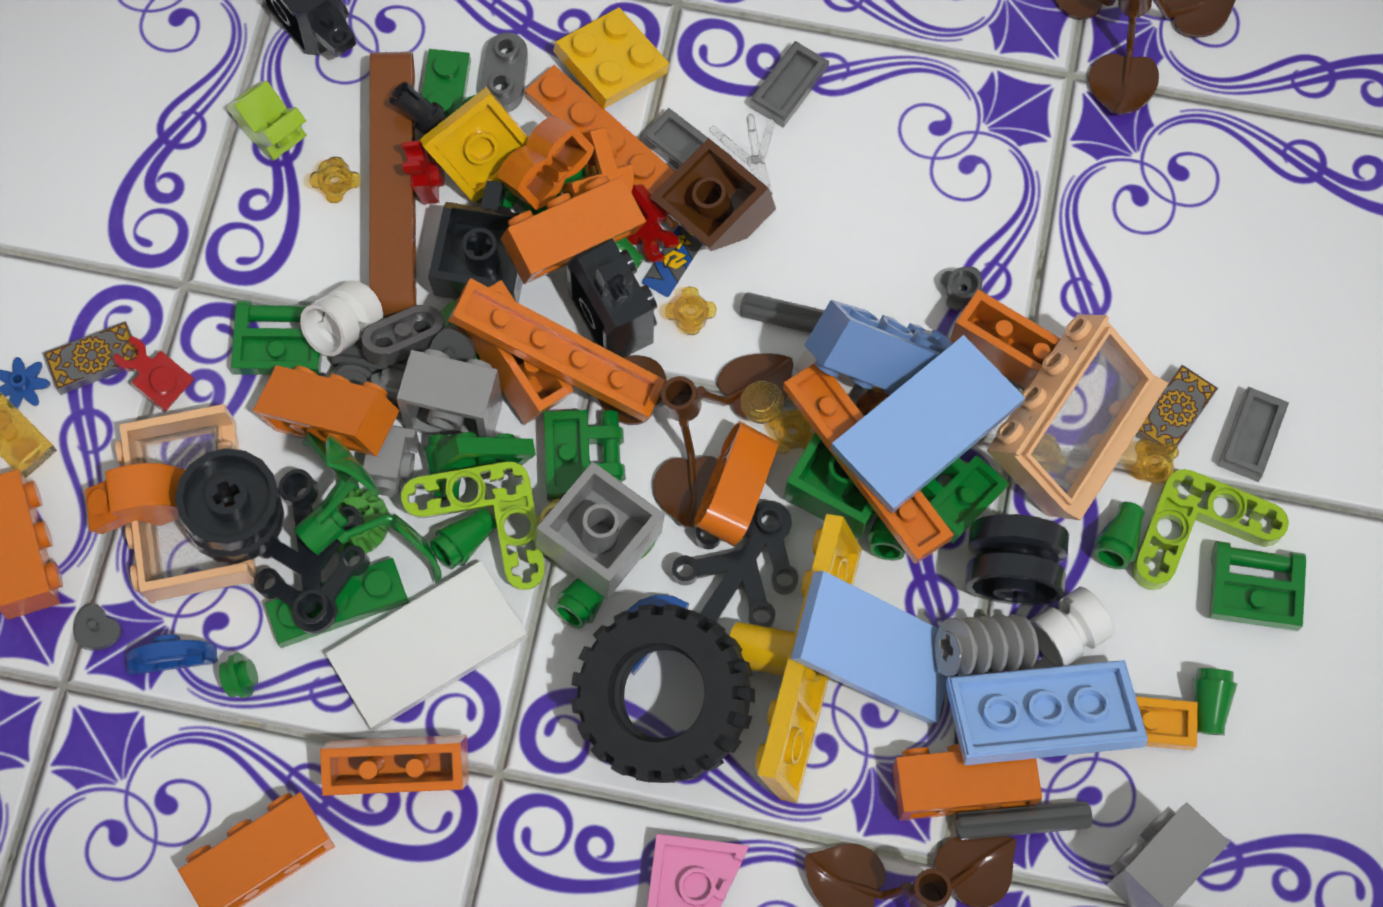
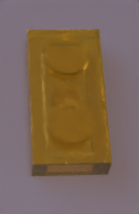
(20, 441)

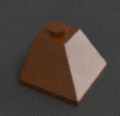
(715, 198)

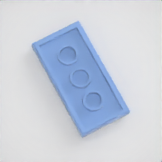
(927, 424)
(870, 647)
(1045, 712)

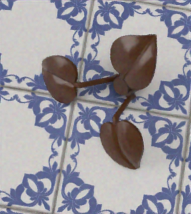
(1130, 81)
(681, 481)
(974, 868)

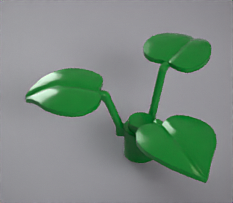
(328, 521)

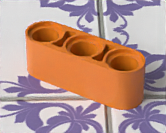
(736, 483)

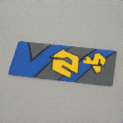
(666, 274)

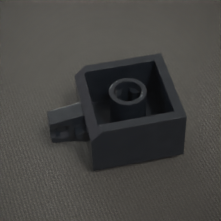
(314, 24)
(462, 238)
(611, 300)

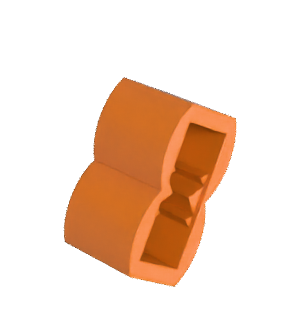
(550, 156)

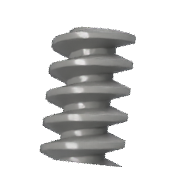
(985, 645)

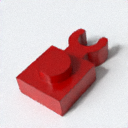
(424, 172)
(651, 232)
(158, 378)

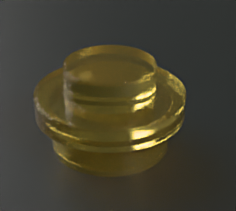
(762, 402)

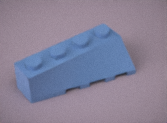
(872, 349)

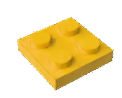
(611, 57)
(475, 142)

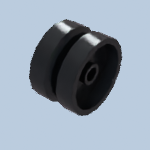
(225, 480)
(1017, 559)

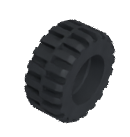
(604, 680)

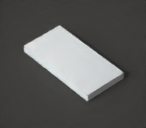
(426, 645)

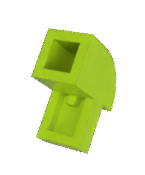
(267, 120)

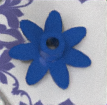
(26, 386)

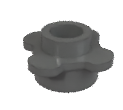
(959, 277)

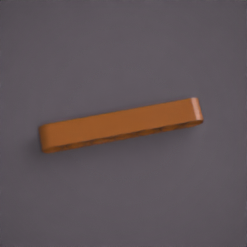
(390, 188)

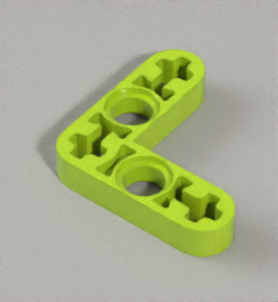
(504, 506)
(1187, 511)

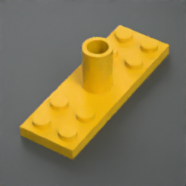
(802, 691)

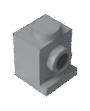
(393, 461)

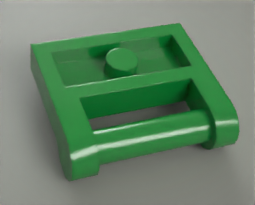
(261, 349)
(1257, 598)

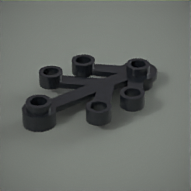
(309, 564)
(742, 565)

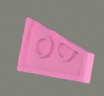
(693, 871)

